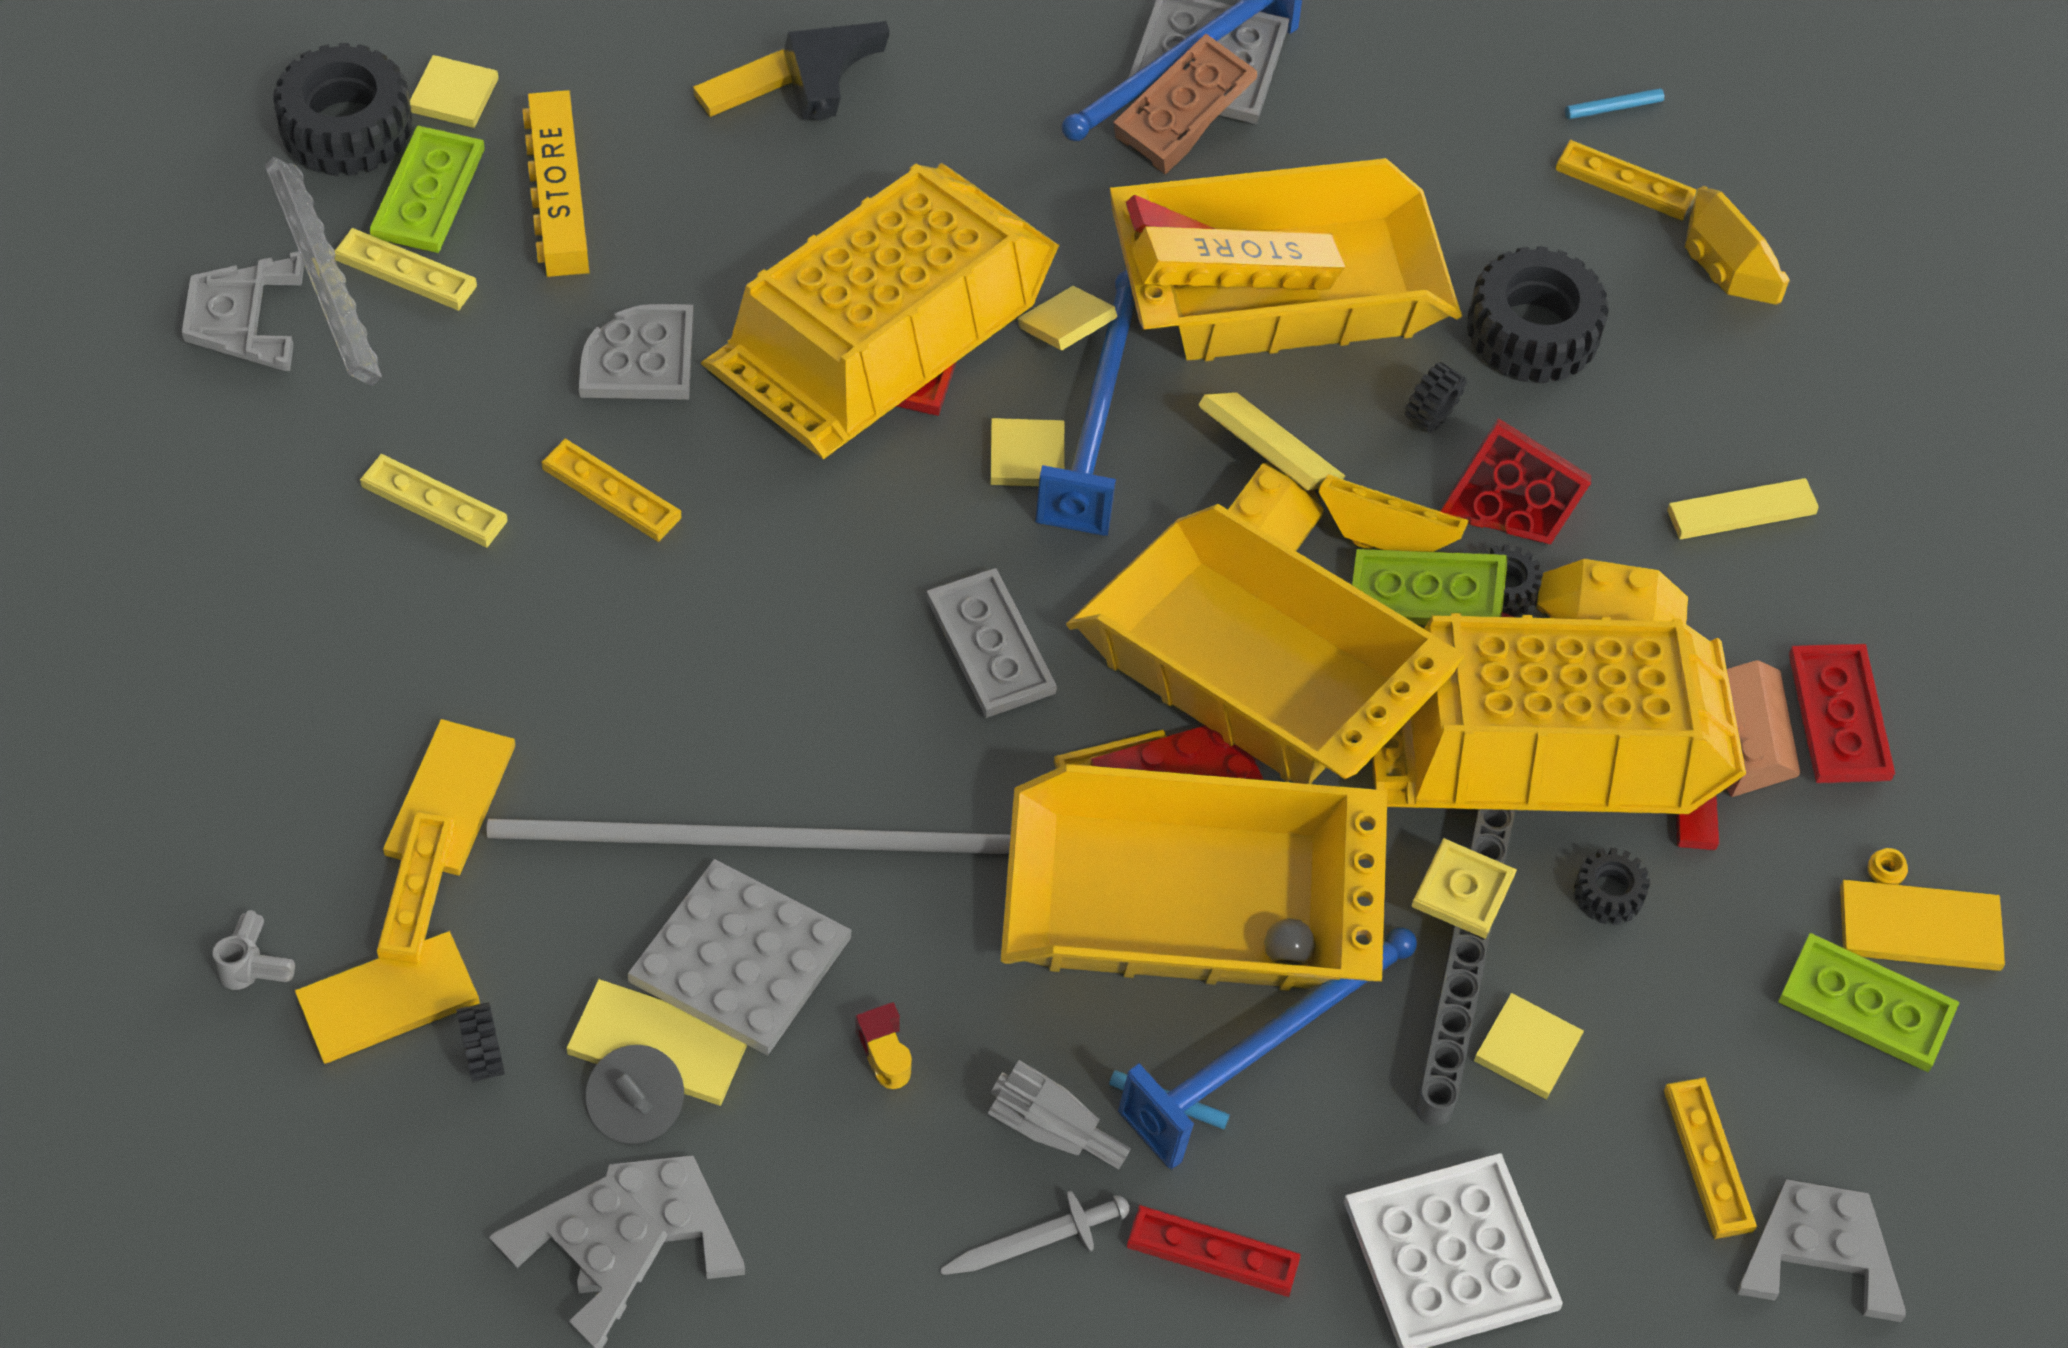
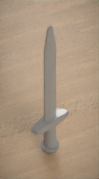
(1074, 1223)

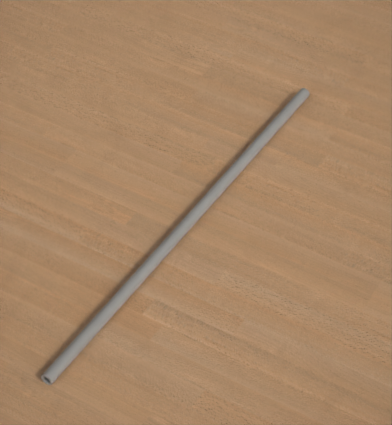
(748, 836)

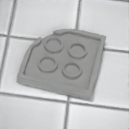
(640, 354)

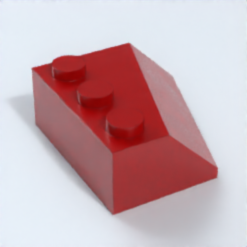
(1517, 486)

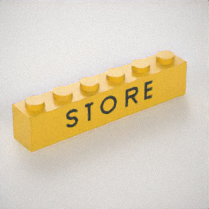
(557, 184)
(1237, 258)

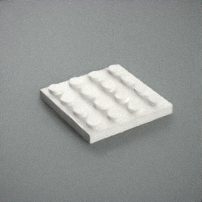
(1452, 1253)

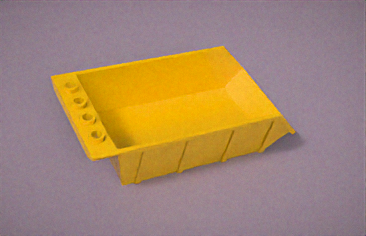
(1382, 229)
(880, 305)
(1265, 646)
(1569, 720)
(1192, 875)

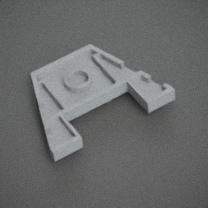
(226, 309)
(683, 1206)
(1827, 1231)
(604, 1236)

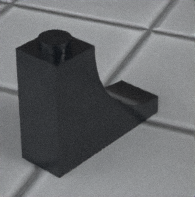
(822, 56)

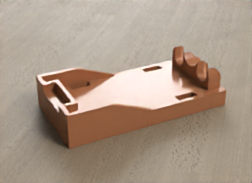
(1183, 103)

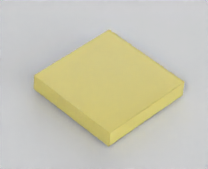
(453, 91)
(1067, 317)
(1022, 448)
(1464, 888)
(1528, 1046)

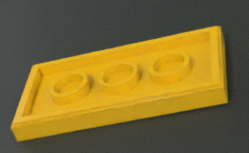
(455, 781)
(1922, 925)
(386, 998)

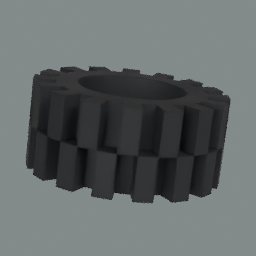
(1435, 397)
(1528, 575)
(1608, 905)
(480, 1041)

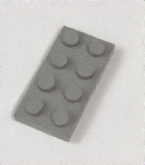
(991, 642)

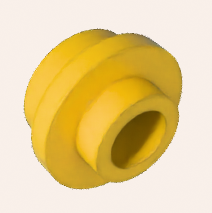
(1892, 859)

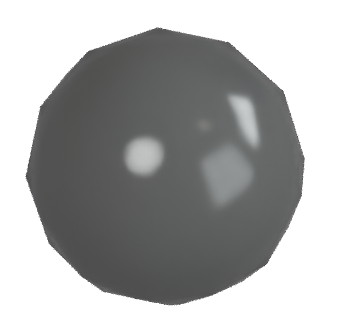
(1289, 942)

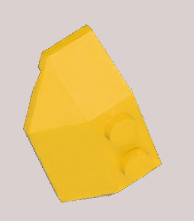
(1733, 250)
(1278, 506)
(1387, 521)
(1610, 590)

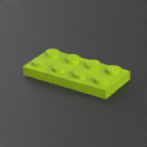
(427, 189)
(1432, 582)
(1869, 1002)

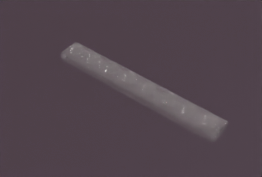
(323, 271)

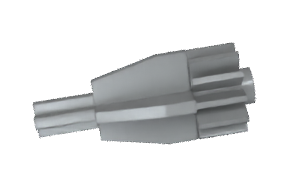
(1051, 1115)

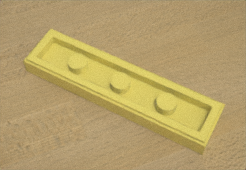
(405, 269)
(434, 500)
(1742, 508)

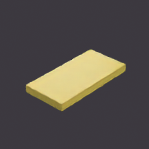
(1269, 439)
(626, 1017)

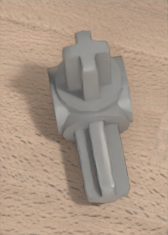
(240, 960)

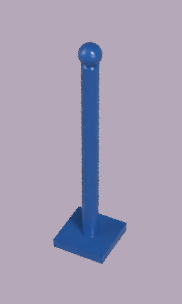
(1076, 126)
(1076, 496)
(1160, 1115)

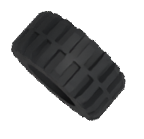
(336, 77)
(1546, 281)

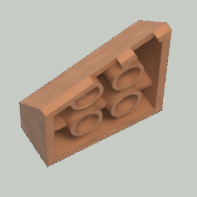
(1762, 727)

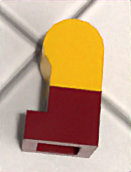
(885, 1054)

